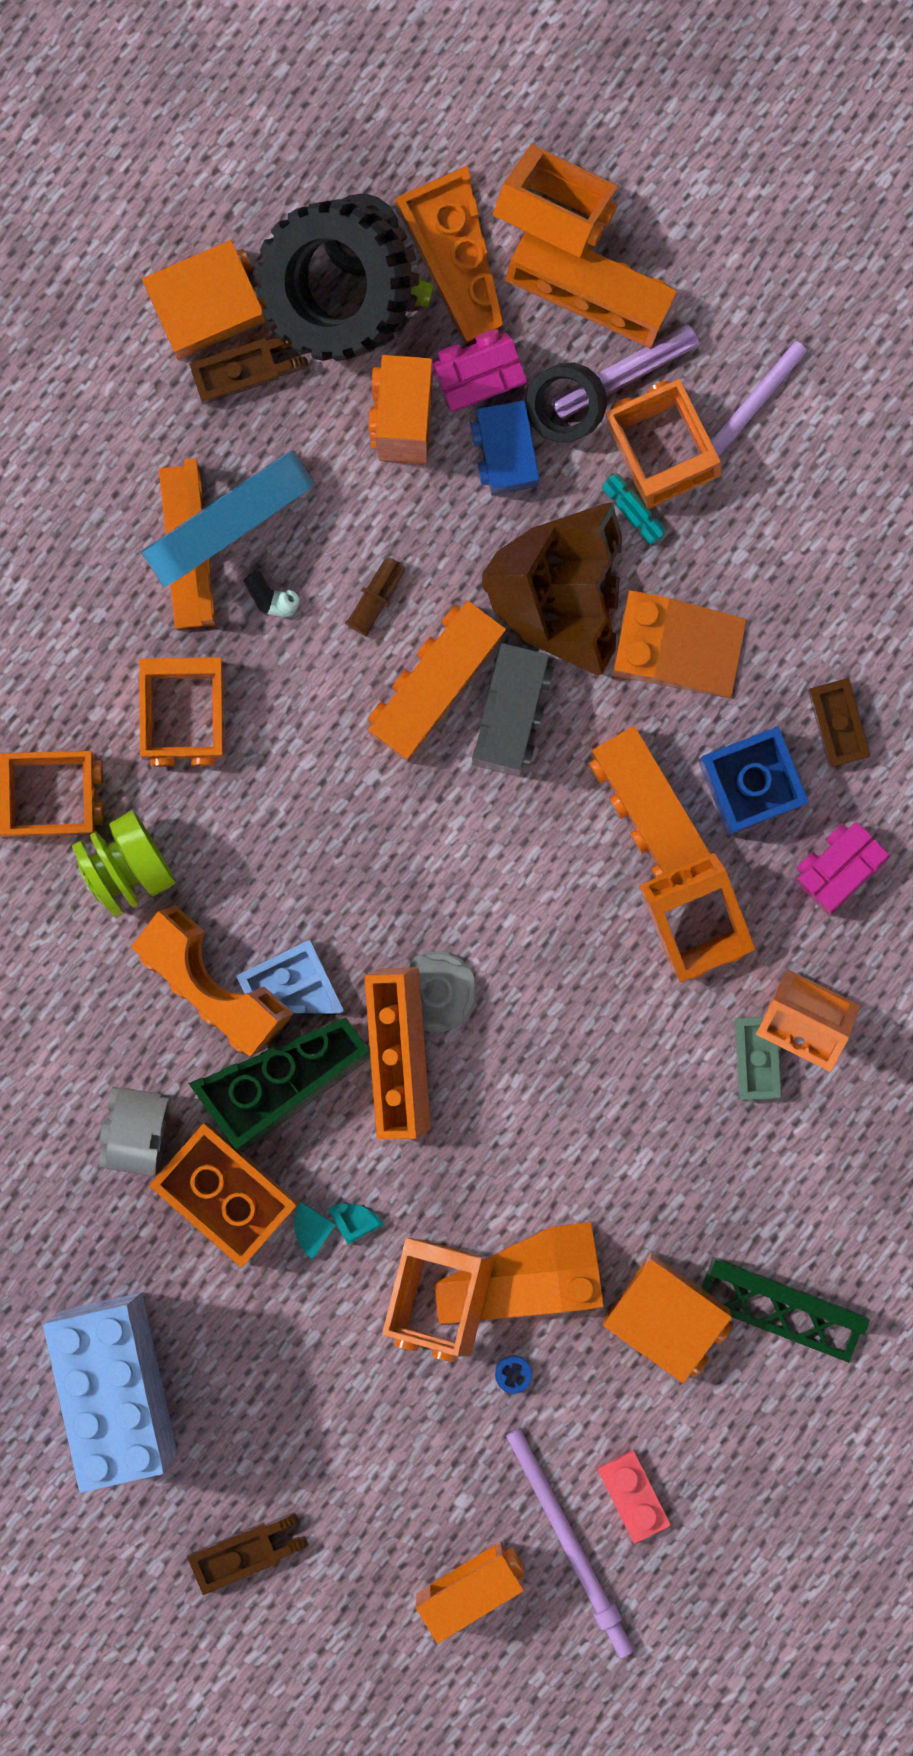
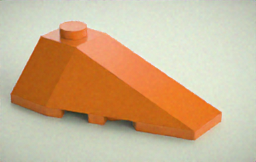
(534, 1277)

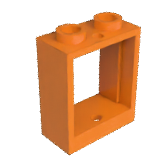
(565, 184)
(677, 478)
(181, 669)
(91, 777)
(685, 886)
(822, 1032)
(405, 1290)
(470, 1591)

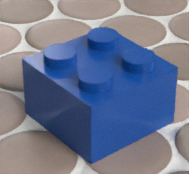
(753, 780)

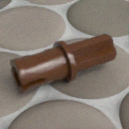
(375, 596)

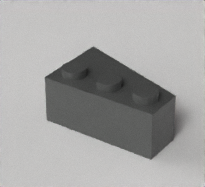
(512, 710)

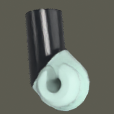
(271, 601)

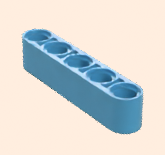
(228, 518)

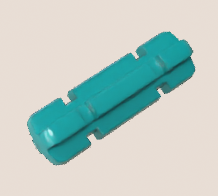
(633, 509)

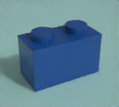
(506, 448)

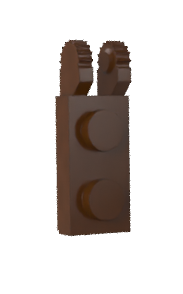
(242, 369)
(243, 1554)

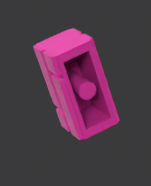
(478, 370)
(840, 867)

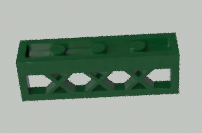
(795, 1300)

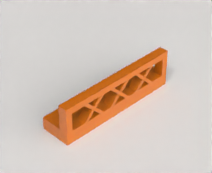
(180, 501)

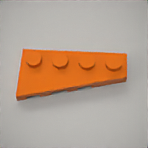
(450, 242)

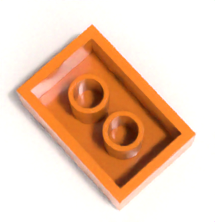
(401, 409)
(223, 1194)

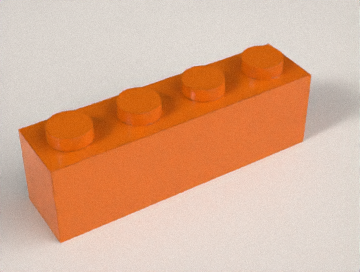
(593, 288)
(436, 681)
(647, 801)
(397, 1053)

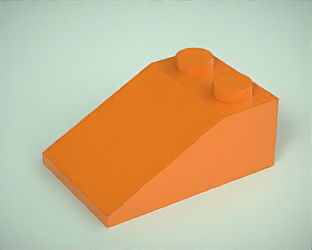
(678, 645)

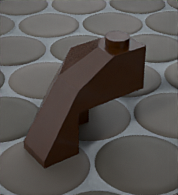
(559, 586)

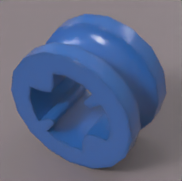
(501, 1377)

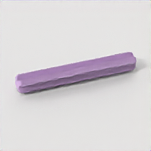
(629, 370)

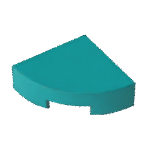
(354, 1220)
(311, 1229)

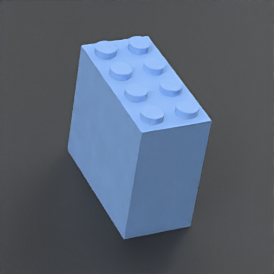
(110, 1392)

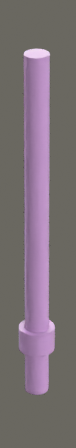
(606, 1614)

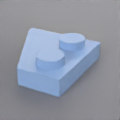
(295, 980)

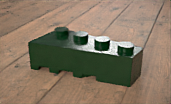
(272, 1087)

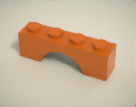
(174, 950)

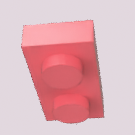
(633, 1496)

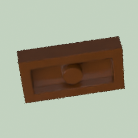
(839, 723)

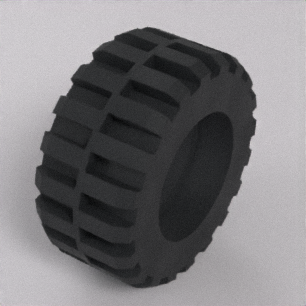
(288, 291)

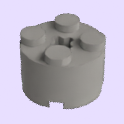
(134, 1131)

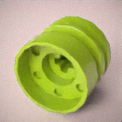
(123, 864)

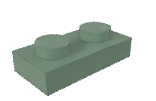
(756, 1062)

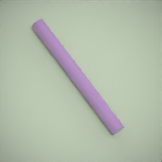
(758, 397)

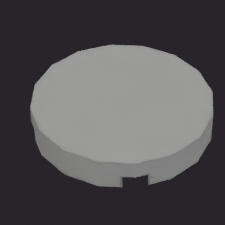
(459, 989)

